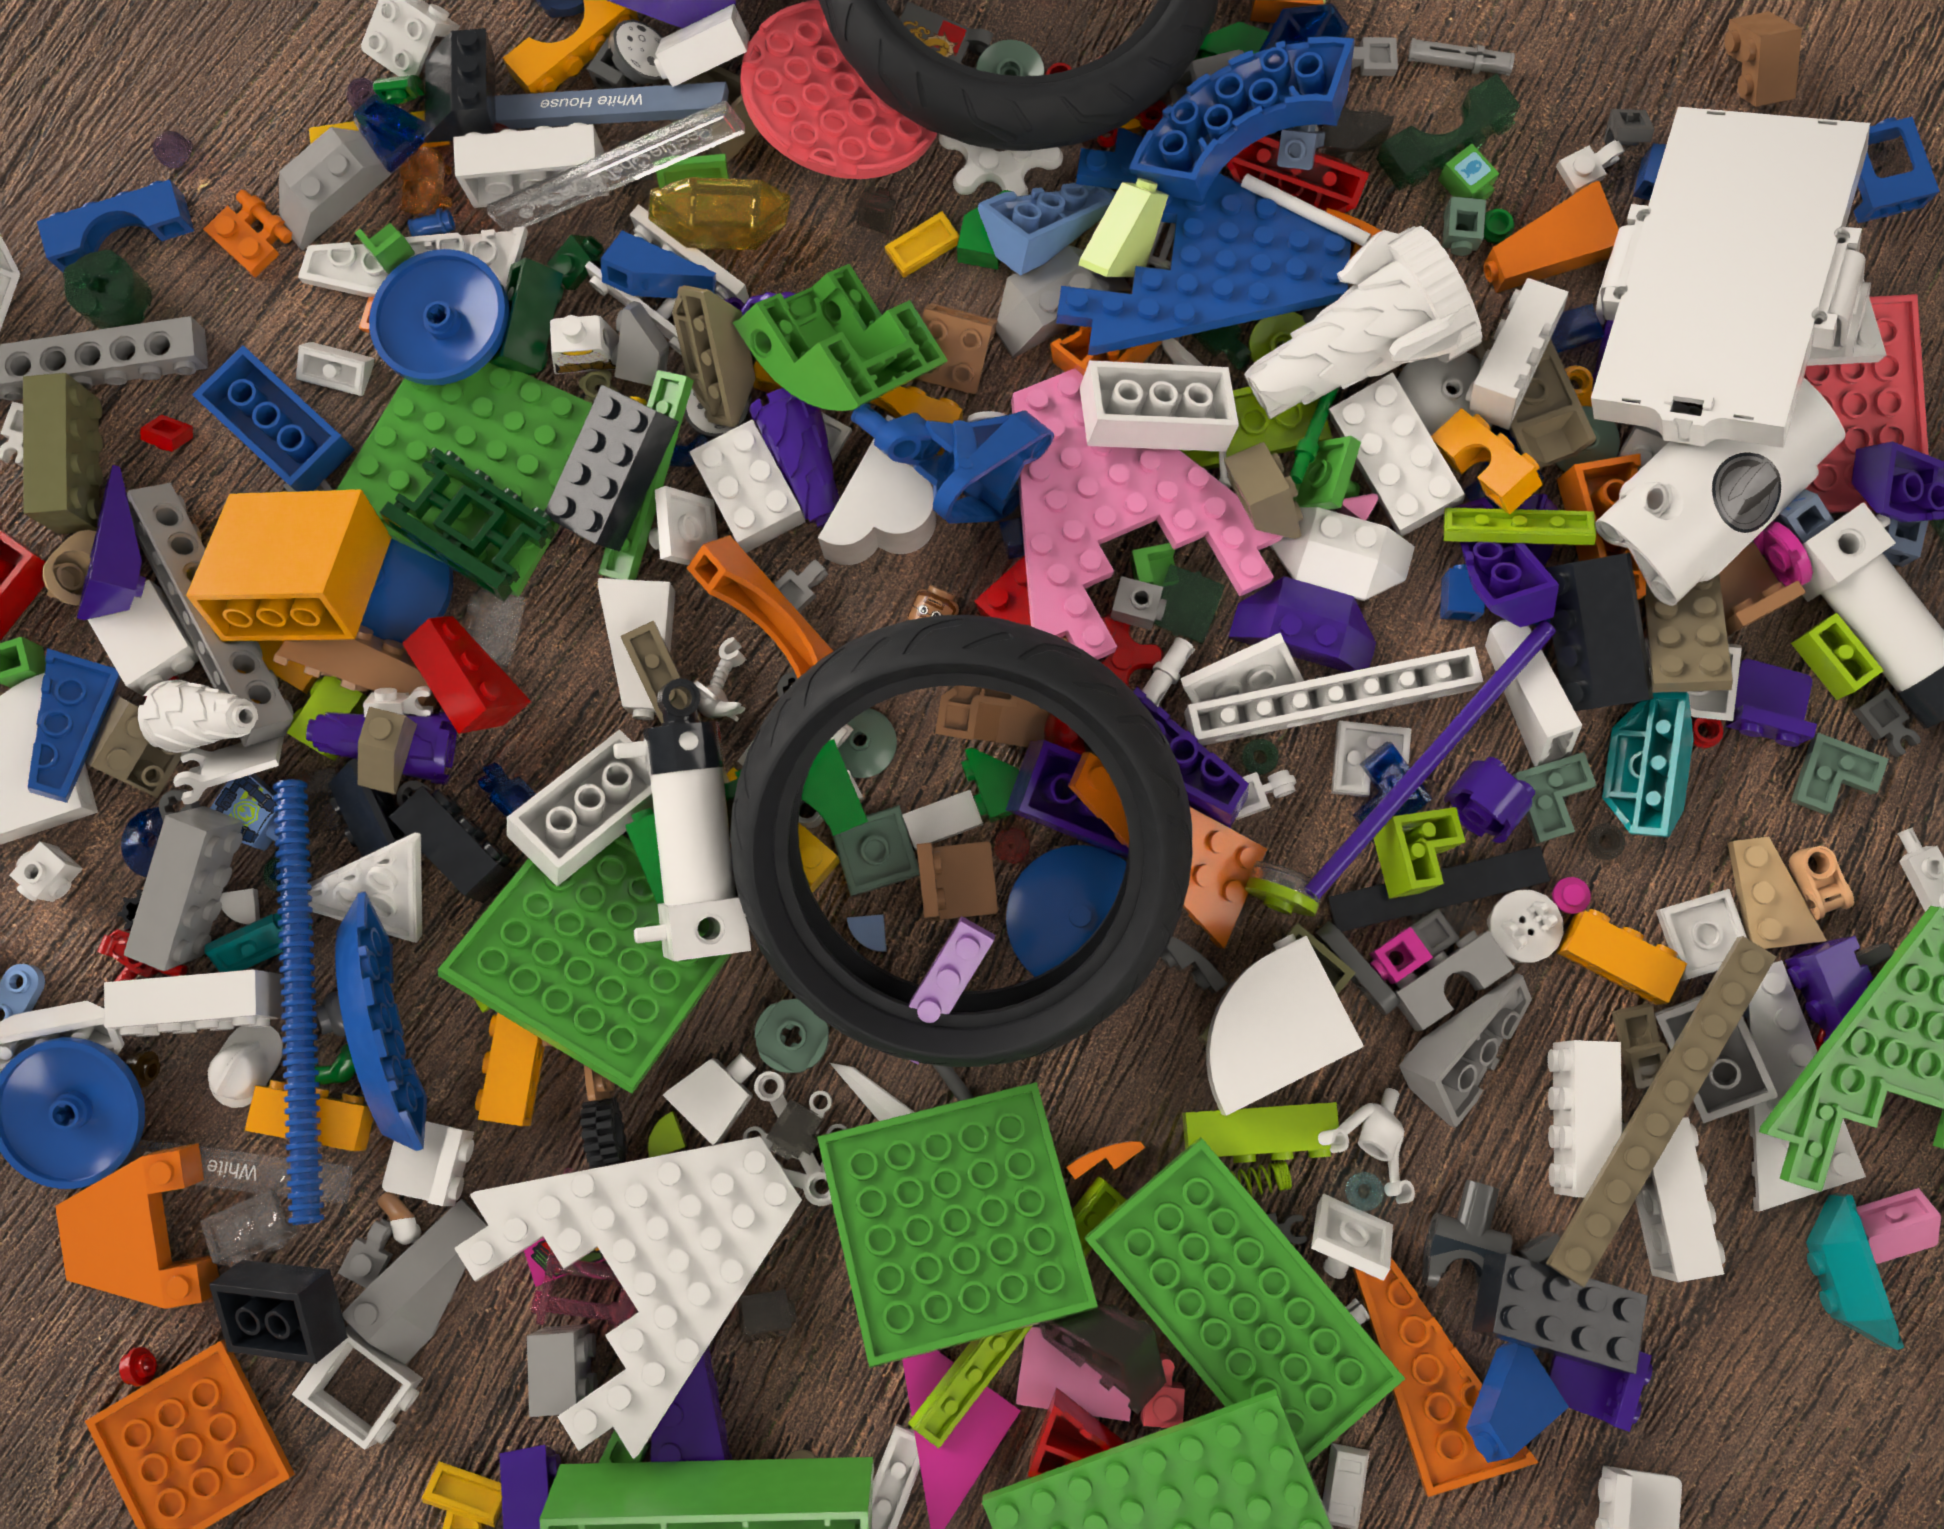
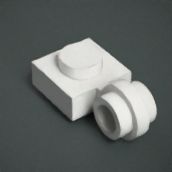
(1279, 784)

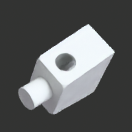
(713, 1096)

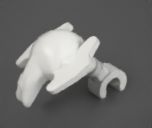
(712, 697)

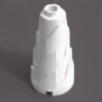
(192, 715)

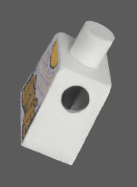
(580, 344)

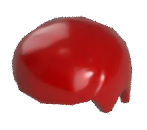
(1062, 735)

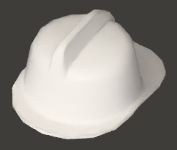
(243, 1063)

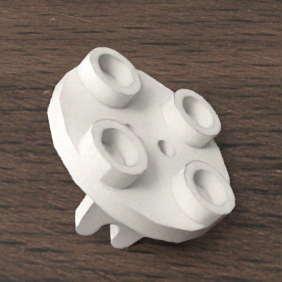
(1539, 915)

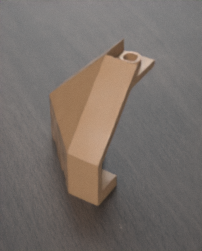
(990, 716)

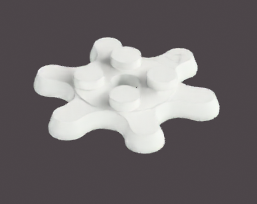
(1001, 167)

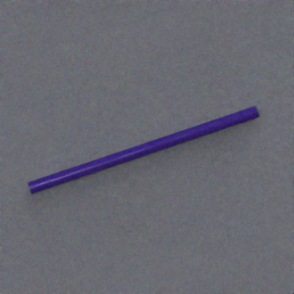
(1429, 760)

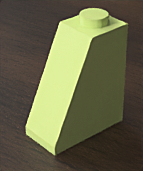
(1126, 230)

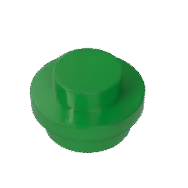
(1498, 225)

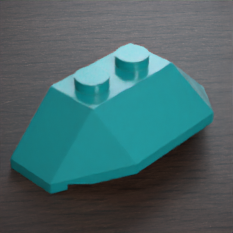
(1650, 764)
(1849, 1274)

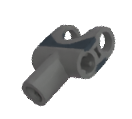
(1465, 1236)

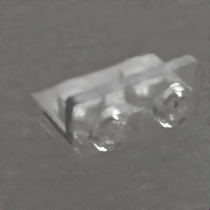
(495, 624)
(247, 1229)

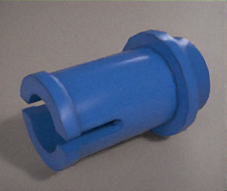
(432, 224)

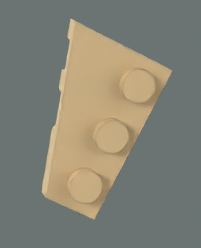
(1768, 897)

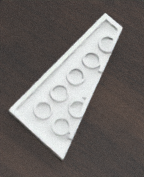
(356, 271)
(1786, 1050)

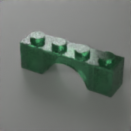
(1414, 154)

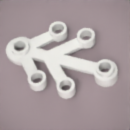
(809, 1162)

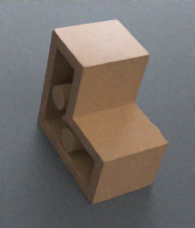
(1768, 56)

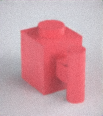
(1167, 1405)

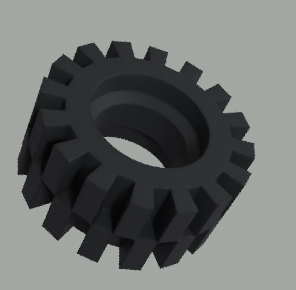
(603, 1133)

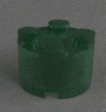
(106, 290)

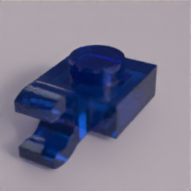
(506, 793)

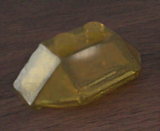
(719, 212)

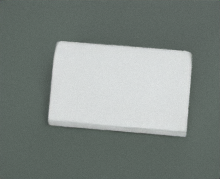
(334, 368)

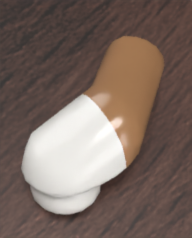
(401, 1219)

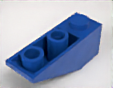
(649, 270)

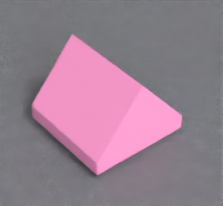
(1358, 506)

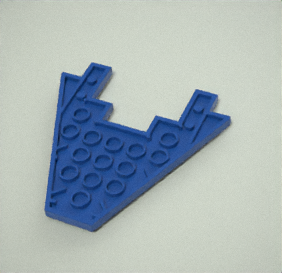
(1229, 263)

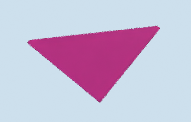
(956, 1465)

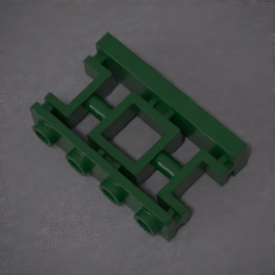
(452, 544)

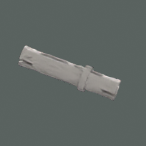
(1464, 57)

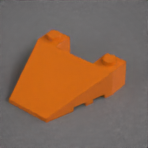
(119, 1234)

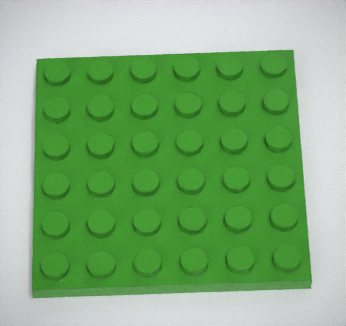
(495, 423)
(571, 966)
(955, 1224)

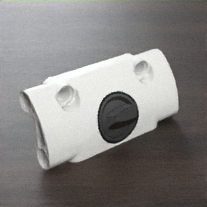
(1705, 504)

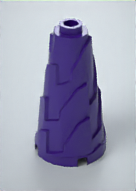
(801, 450)
(428, 755)

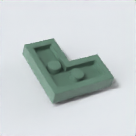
(1833, 763)
(1551, 783)

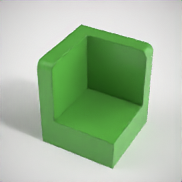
(387, 247)
(1152, 563)

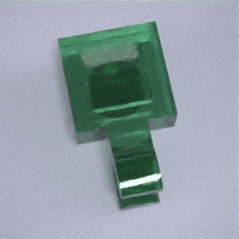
(1225, 340)

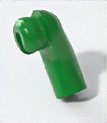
(340, 1071)

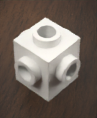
(45, 873)

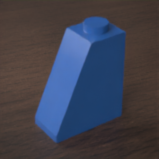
(1513, 1403)

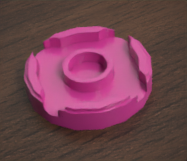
(1784, 554)

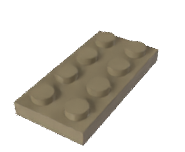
(1688, 641)

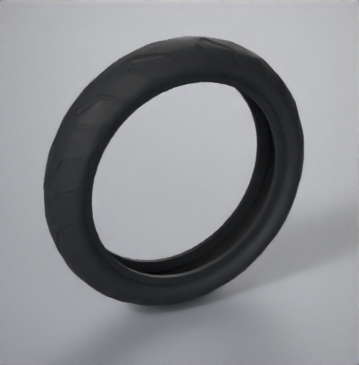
(1018, 110)

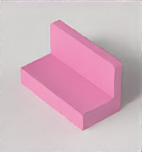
(1900, 1225)

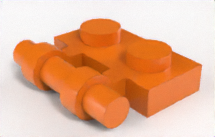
(241, 241)

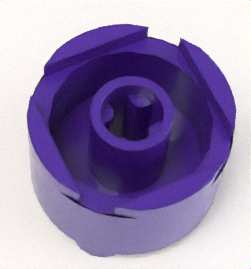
(1490, 799)

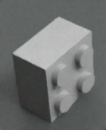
(559, 1368)

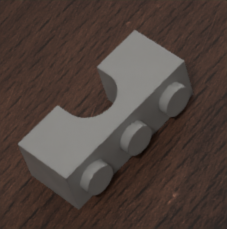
(1476, 959)

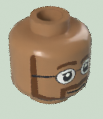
(932, 603)

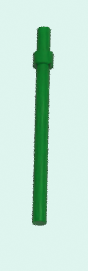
(1308, 447)

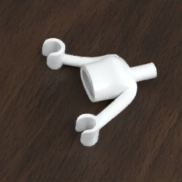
(1379, 1137)

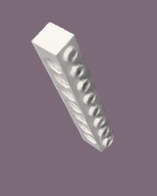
(1334, 696)

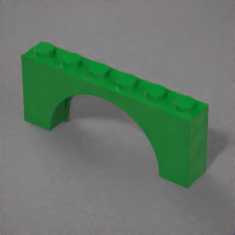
(826, 790)

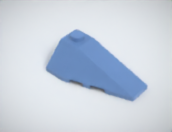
(1038, 226)

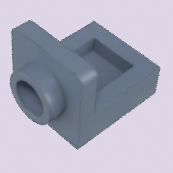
(1299, 147)

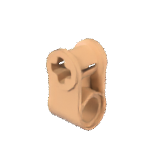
(1824, 883)

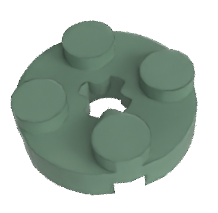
(771, 1040)

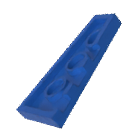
(70, 715)

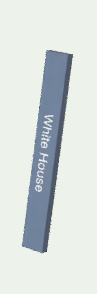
(607, 105)

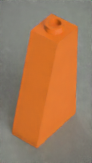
(1559, 241)

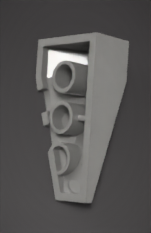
(1455, 1056)

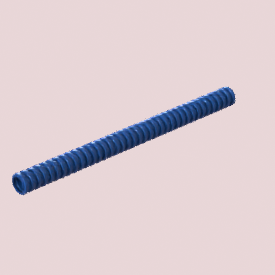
(298, 1002)

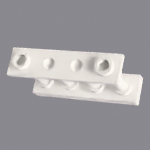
(726, 284)

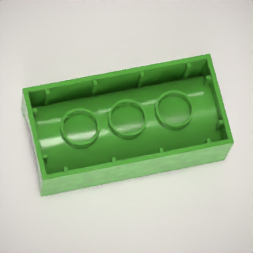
(713, 1495)

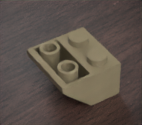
(1264, 491)
(126, 754)

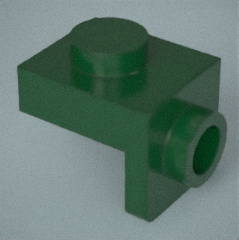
(574, 256)

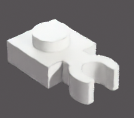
(13, 431)

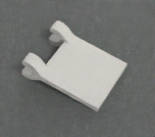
(226, 765)

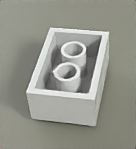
(747, 486)

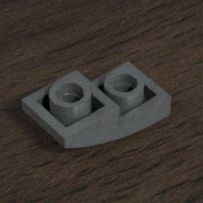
(1205, 974)

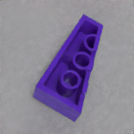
(1829, 980)

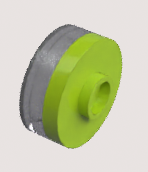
(1281, 889)

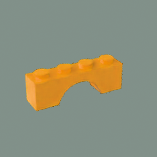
(544, 66)

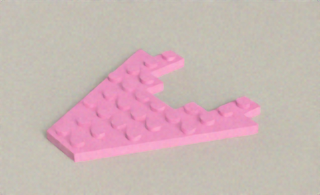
(1093, 494)

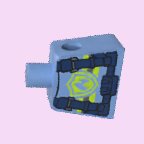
(253, 803)

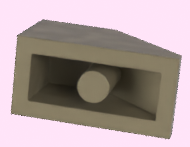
(383, 749)

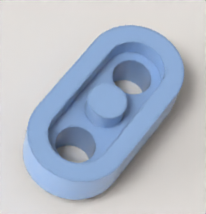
(22, 999)

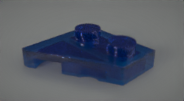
(389, 131)

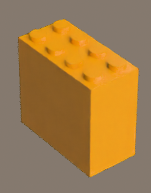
(290, 566)

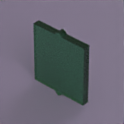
(1189, 603)

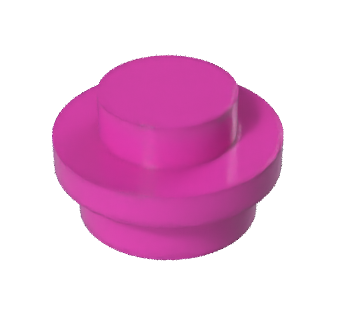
(1571, 895)

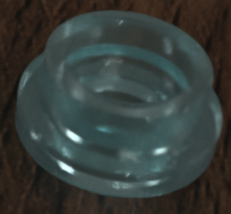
(1376, 1191)

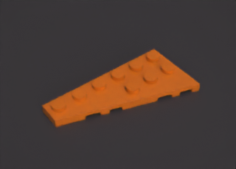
(1219, 858)
(1436, 1388)

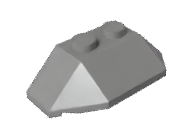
(327, 182)
(1032, 299)

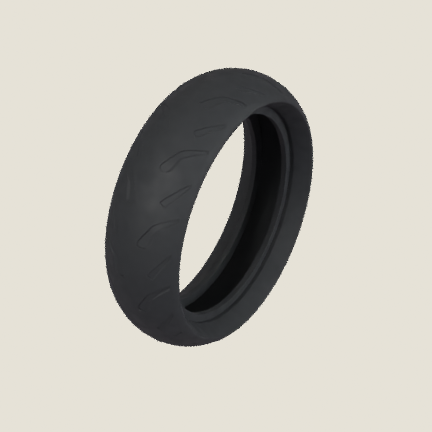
(873, 1003)

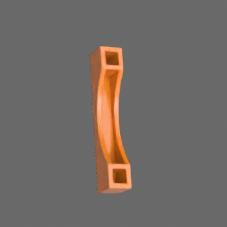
(736, 579)

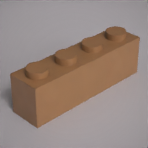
(358, 662)

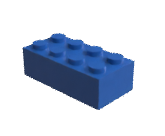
(273, 421)

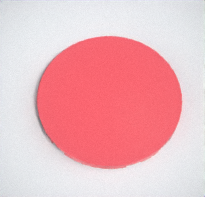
(818, 105)

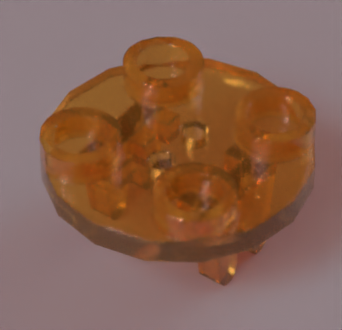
(424, 182)

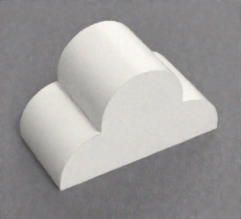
(881, 508)

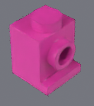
(1410, 950)

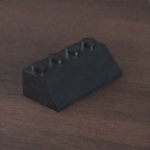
(1599, 633)

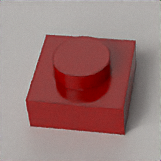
(166, 433)

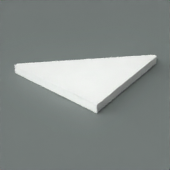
(391, 882)

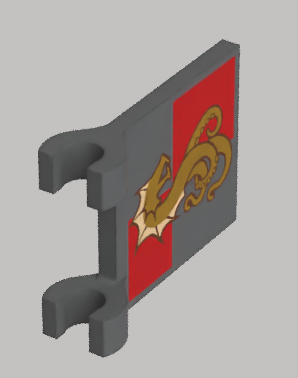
(943, 34)

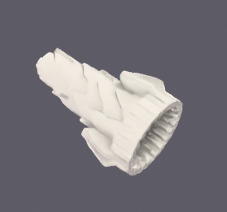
(1400, 310)

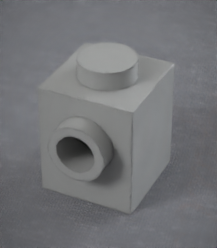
(1138, 603)

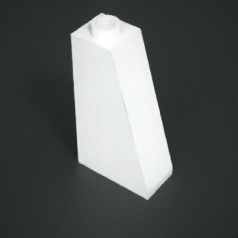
(625, 608)
(1535, 698)

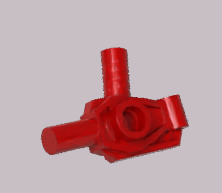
(114, 946)

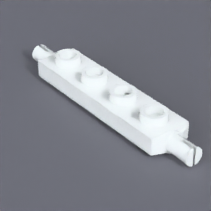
(1924, 869)

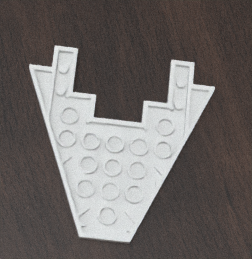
(680, 1240)

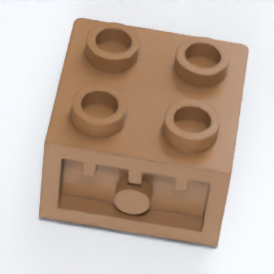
(963, 341)
(1752, 590)
(957, 881)

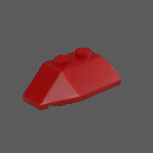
(1327, 185)

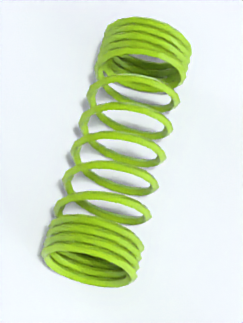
(1281, 1173)

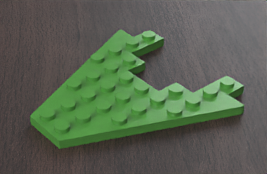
(1881, 1046)

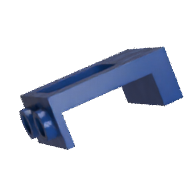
(1898, 192)

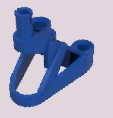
(978, 458)

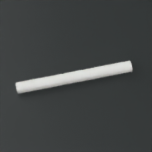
(1305, 210)

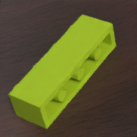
(1263, 1131)

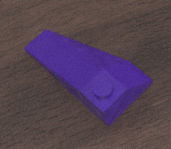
(115, 557)
(1509, 578)

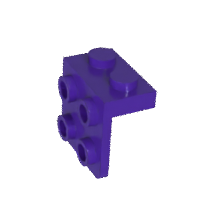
(1772, 703)
(1600, 1392)

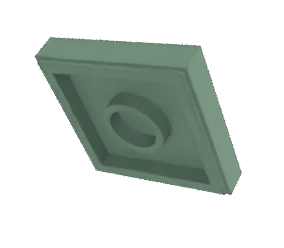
(877, 852)

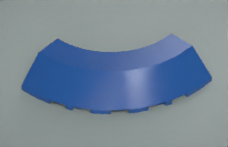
(1241, 105)
(375, 1026)

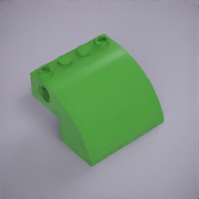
(836, 344)

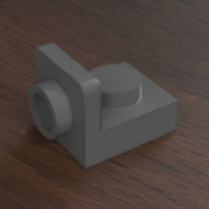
(1629, 127)

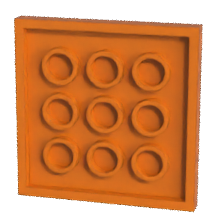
(190, 1444)

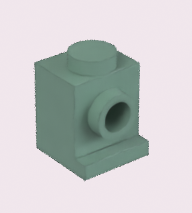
(1463, 225)

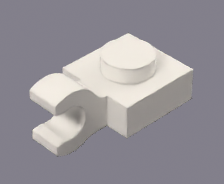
(1587, 167)
(399, 703)

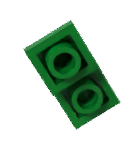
(399, 89)

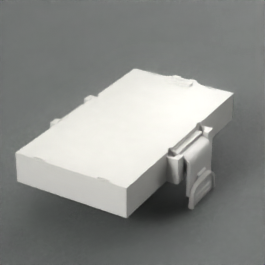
(1733, 276)

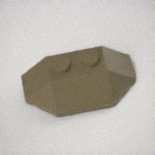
(713, 354)

